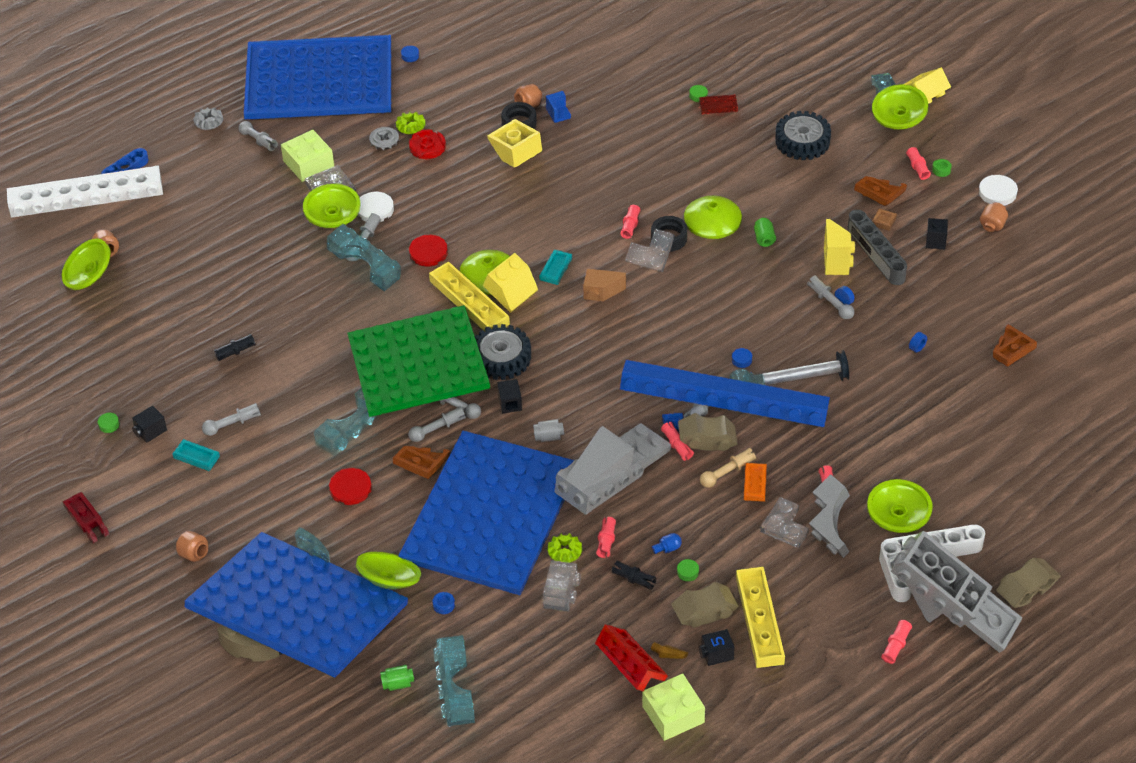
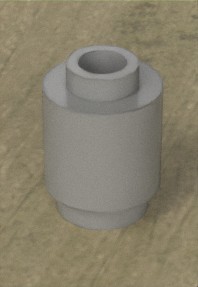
(548, 430)

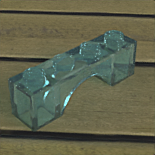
(347, 243)
(336, 434)
(458, 701)

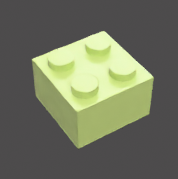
(307, 155)
(673, 707)

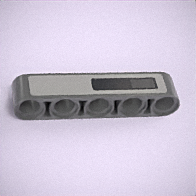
(877, 247)

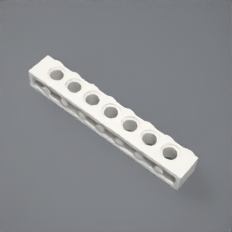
(84, 191)

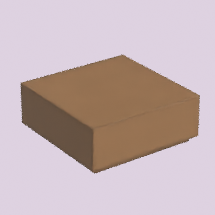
(884, 219)

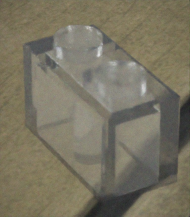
(560, 586)

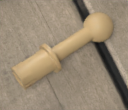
(709, 478)

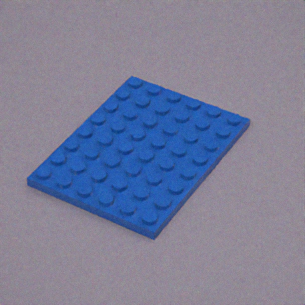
(318, 77)
(488, 513)
(296, 604)

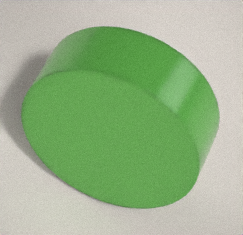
(697, 91)
(941, 167)
(108, 422)
(688, 570)

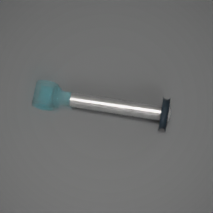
(840, 365)

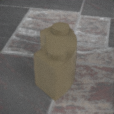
(707, 433)
(1025, 583)
(705, 605)
(243, 646)

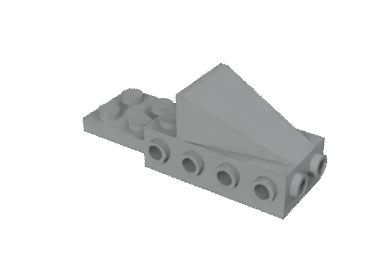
(609, 466)
(951, 588)

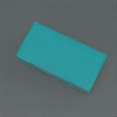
(555, 267)
(196, 455)

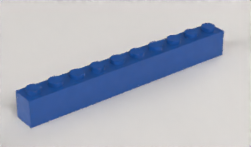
(724, 393)

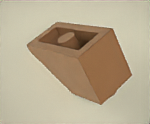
(603, 284)

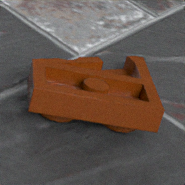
(879, 190)
(1013, 346)
(420, 460)

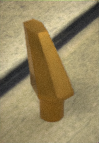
(668, 651)

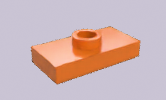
(755, 482)

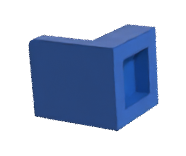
(557, 107)

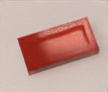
(718, 104)

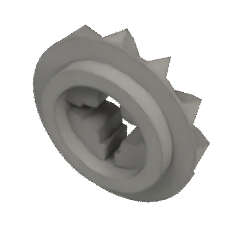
(209, 123)
(383, 133)

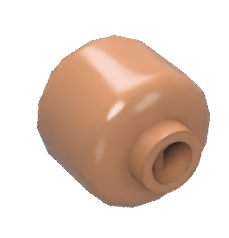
(529, 94)
(994, 217)
(109, 238)
(192, 546)

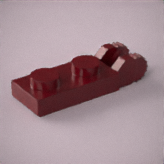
(85, 516)

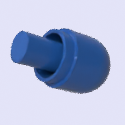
(668, 543)

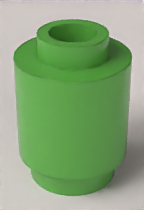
(764, 232)
(397, 678)

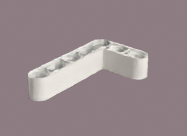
(956, 540)

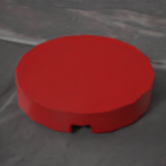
(427, 144)
(428, 250)
(350, 486)

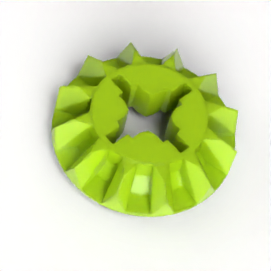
(412, 127)
(564, 555)

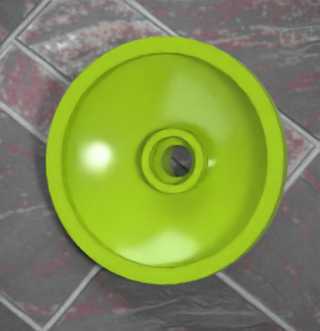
(900, 106)
(331, 205)
(712, 217)
(86, 264)
(480, 264)
(899, 506)
(387, 570)

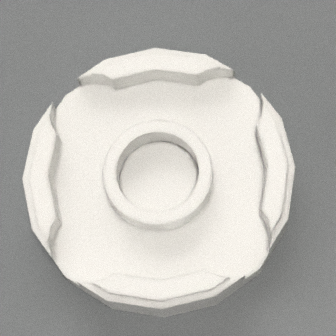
(998, 189)
(376, 203)

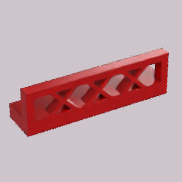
(629, 657)

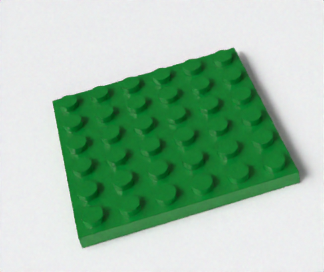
(418, 361)

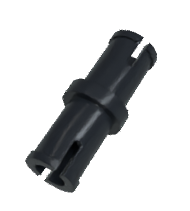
(234, 347)
(634, 575)

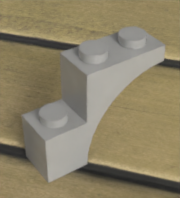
(830, 498)

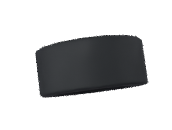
(519, 109)
(672, 223)

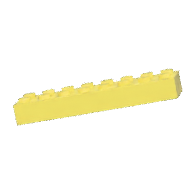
(464, 292)
(760, 617)

